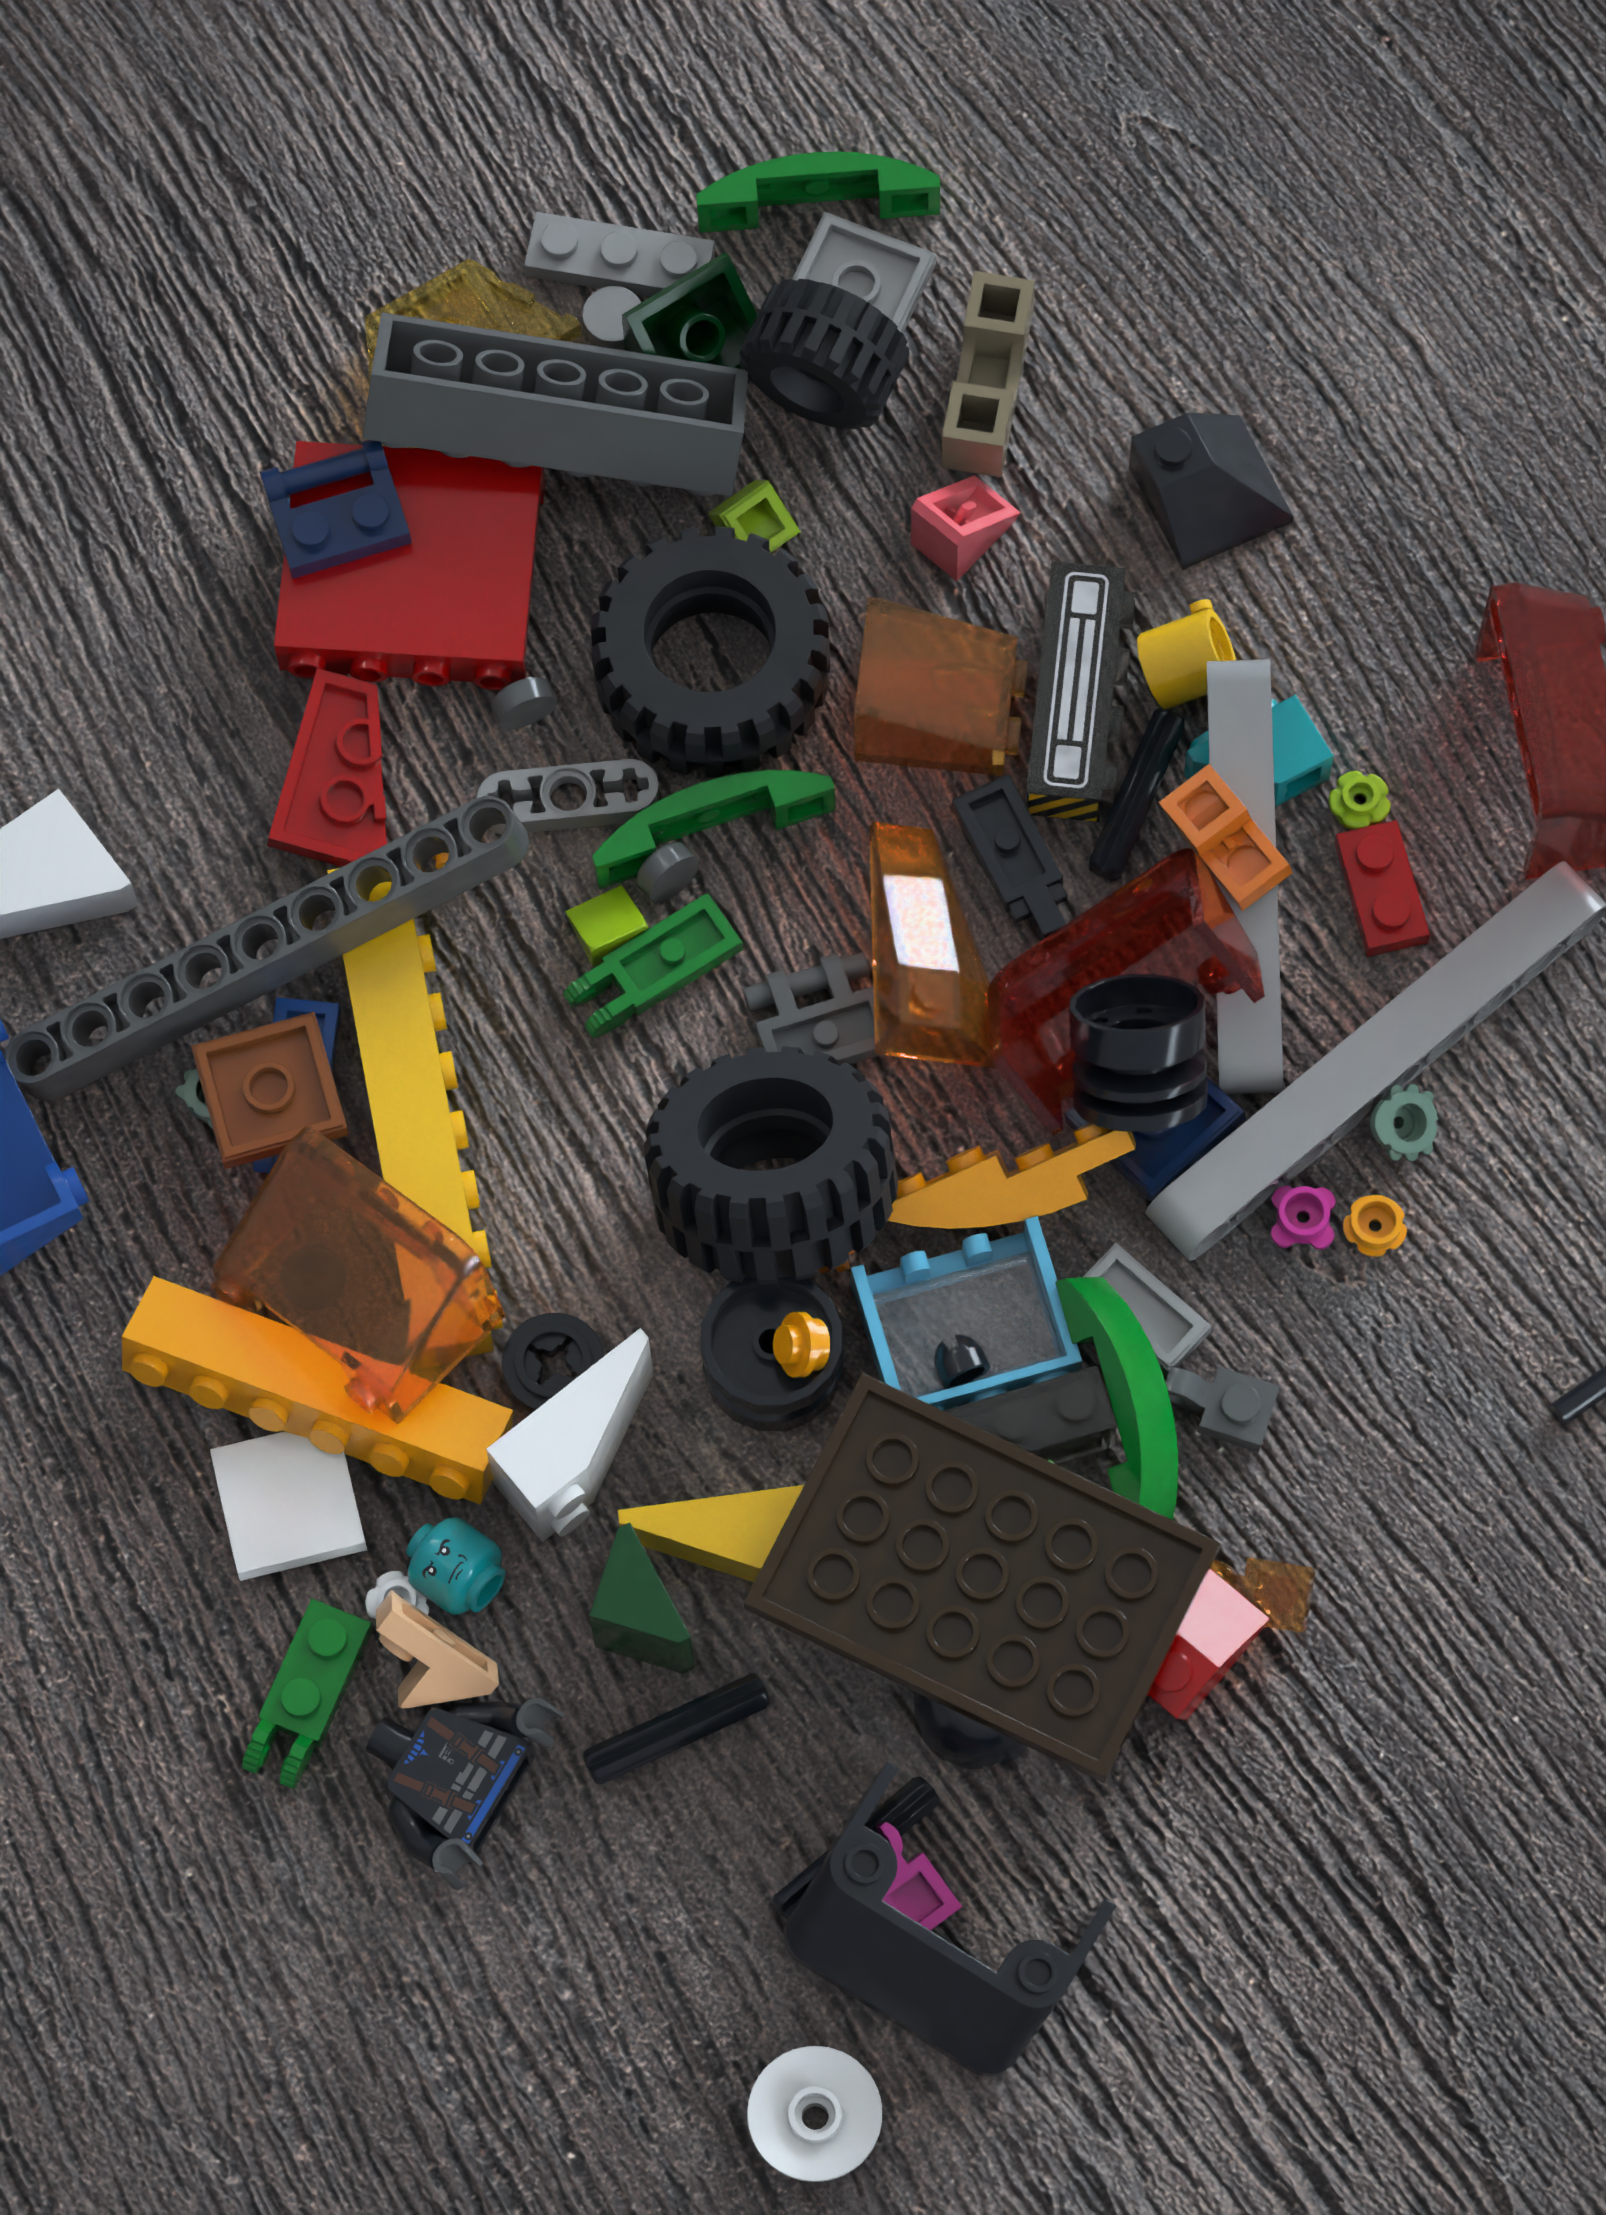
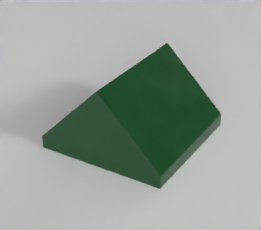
(694, 318)
(634, 1611)

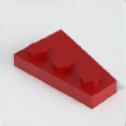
(334, 782)

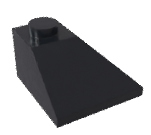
(1206, 485)

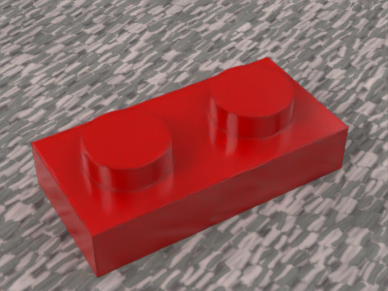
(1382, 888)

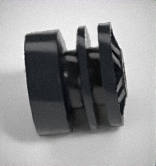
(1138, 1052)

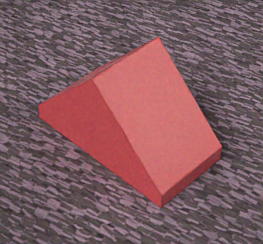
(959, 524)

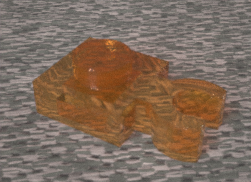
(1275, 1588)

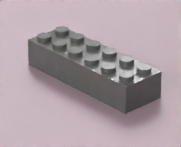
(556, 405)

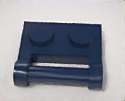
(341, 525)

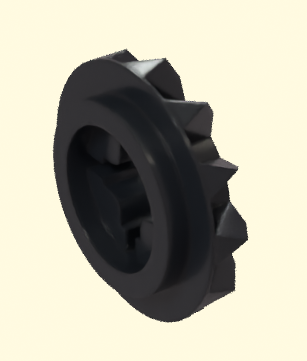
(547, 1336)

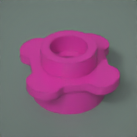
(1316, 1204)

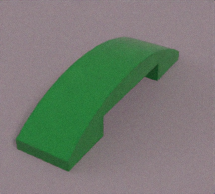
(817, 177)
(786, 793)
(1135, 1389)

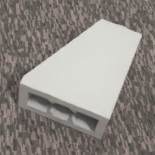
(56, 871)

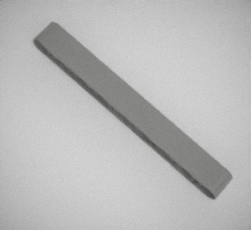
(1380, 1053)

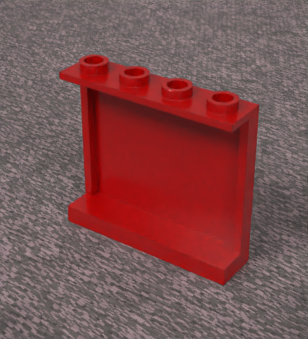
(432, 608)

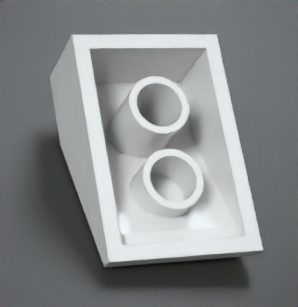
(564, 1449)

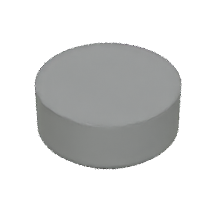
(604, 315)

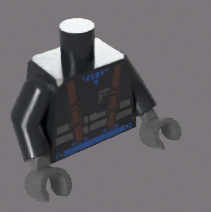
(457, 1775)

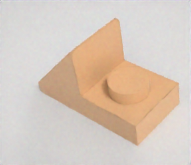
(446, 1663)

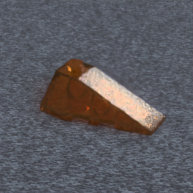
(924, 957)

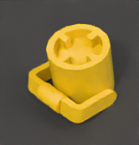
(1177, 654)

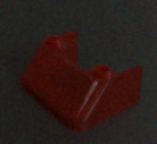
(1558, 713)
(1159, 924)

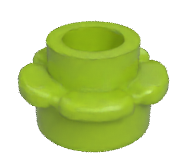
(1359, 815)

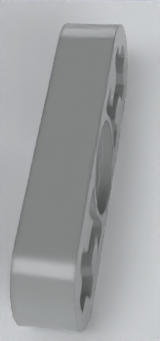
(612, 774)

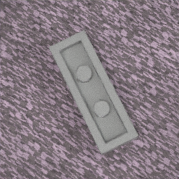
(611, 254)

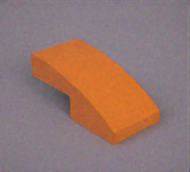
(1225, 837)

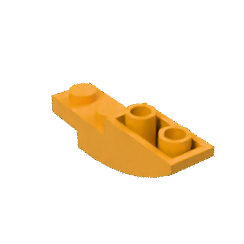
(985, 1194)

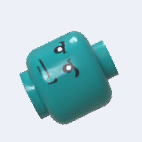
(455, 1566)

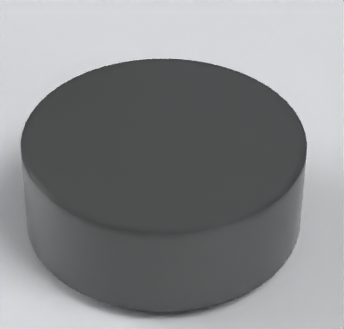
(523, 703)
(667, 872)

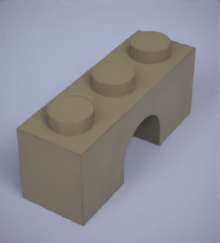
(988, 374)

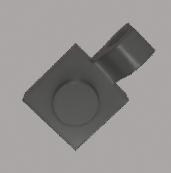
(1232, 1407)

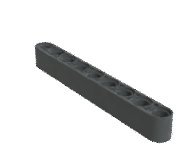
(297, 952)

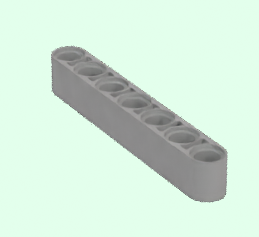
(1243, 757)

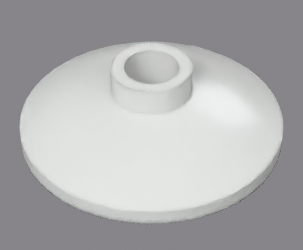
(810, 2079)

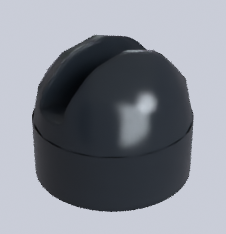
(961, 1363)

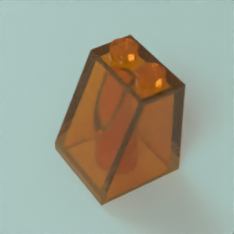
(936, 692)

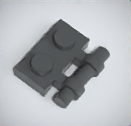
(833, 1027)

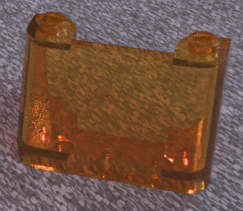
(358, 1274)

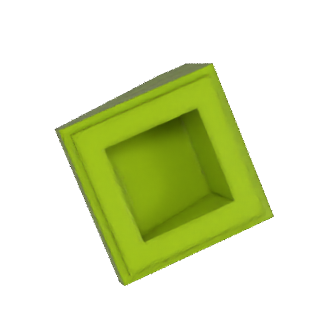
(756, 511)
(606, 923)

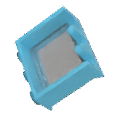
(989, 1291)

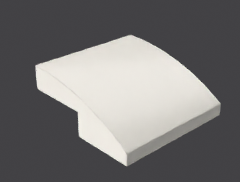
(286, 1504)

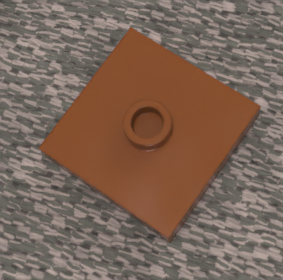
(268, 1088)

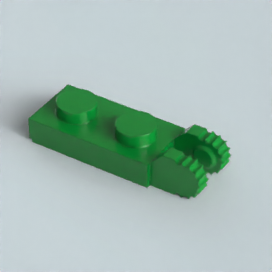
(657, 964)
(308, 1687)

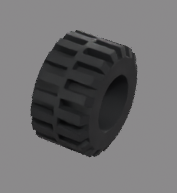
(824, 353)

